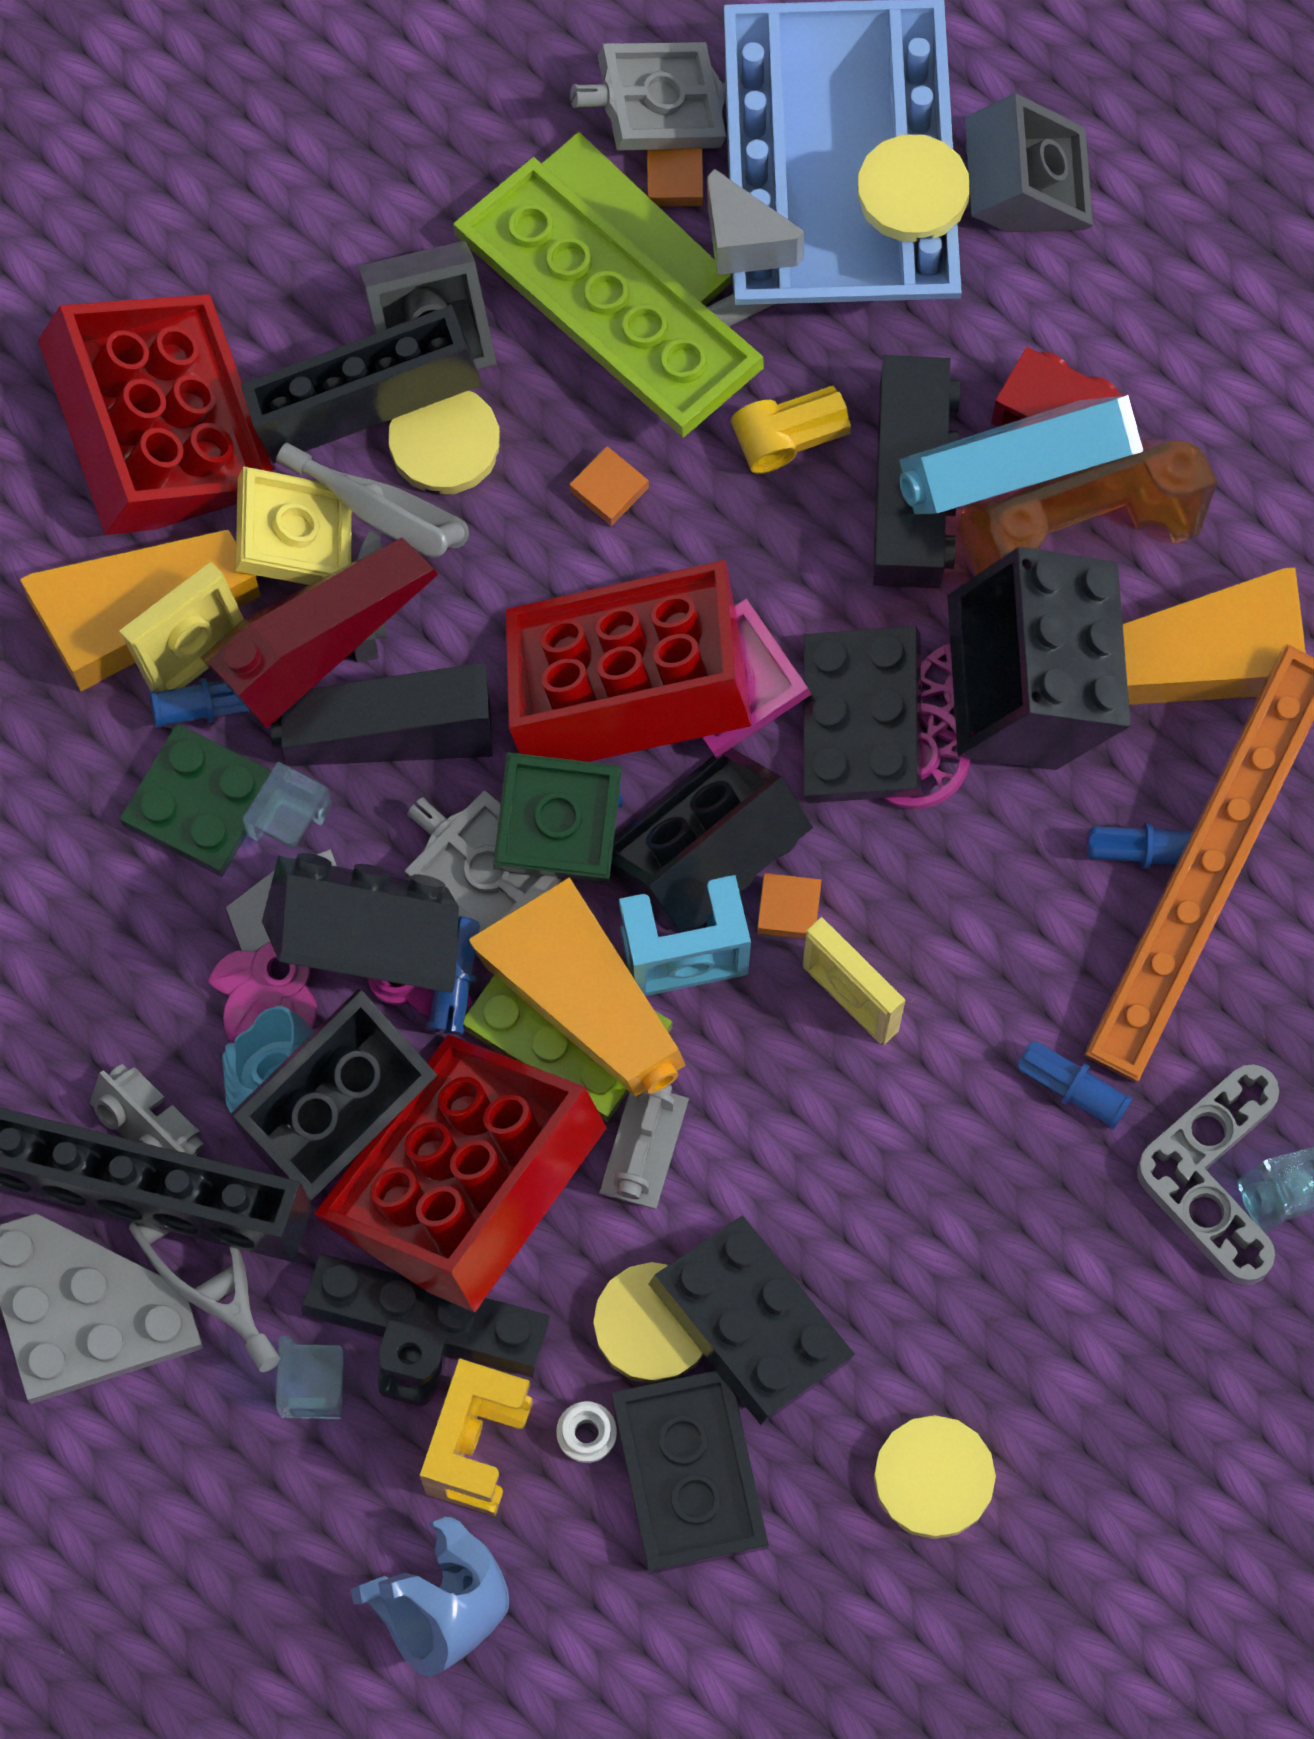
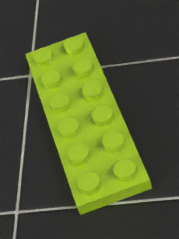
(609, 297)

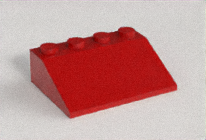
(152, 408)
(627, 666)
(464, 1171)

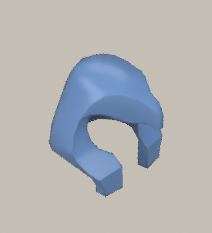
(446, 1622)

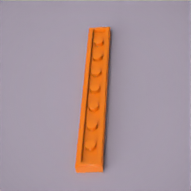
(1207, 869)

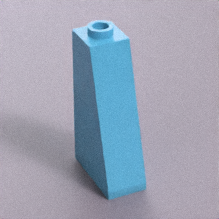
(1020, 454)

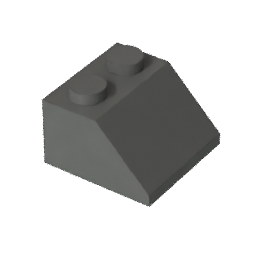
(1027, 168)
(424, 283)

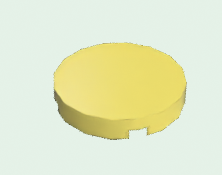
(913, 187)
(446, 444)
(639, 1331)
(934, 1477)

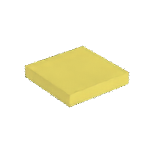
(290, 527)
(182, 629)
(852, 982)

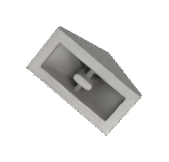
(749, 232)

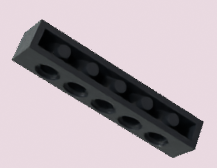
(152, 1185)

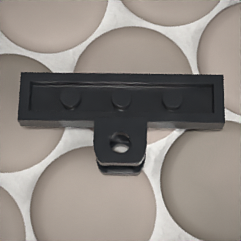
(421, 1327)

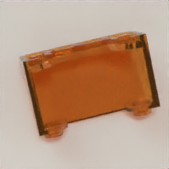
(1160, 486)

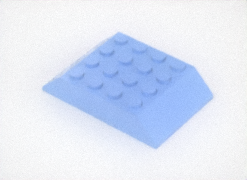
(804, 108)

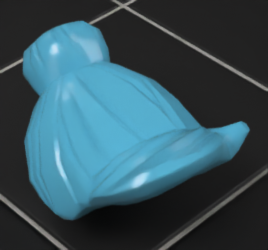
(261, 1051)

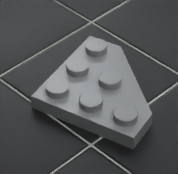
(83, 1310)

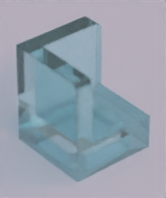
(287, 806)
(309, 1380)

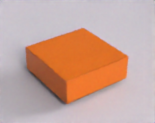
(675, 177)
(609, 486)
(788, 905)

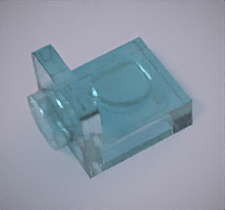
(1279, 1189)

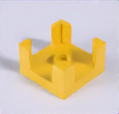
(472, 1394)

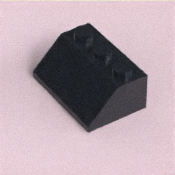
(710, 826)
(363, 922)
(332, 1095)

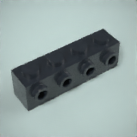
(362, 383)
(912, 419)

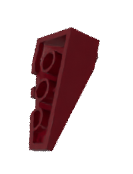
(303, 637)

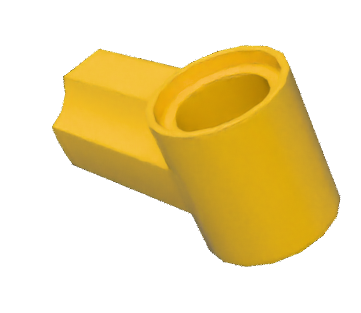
(775, 432)

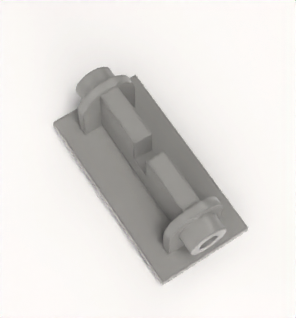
(125, 1104)
(644, 1147)

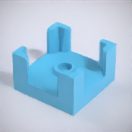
(691, 956)

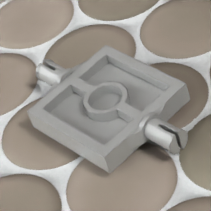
(658, 95)
(463, 858)

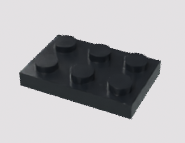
(862, 714)
(751, 1319)
(689, 1471)

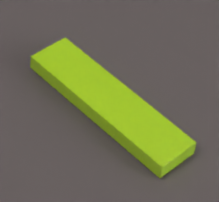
(636, 217)

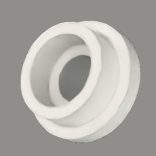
(586, 1413)

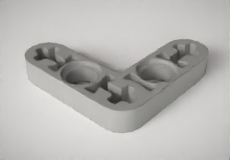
(1194, 1161)

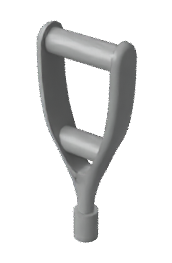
(385, 506)
(208, 1295)

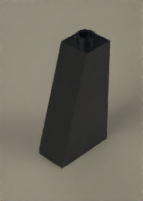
(390, 719)

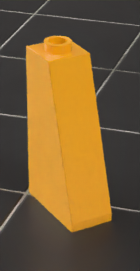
(94, 599)
(1214, 643)
(577, 981)

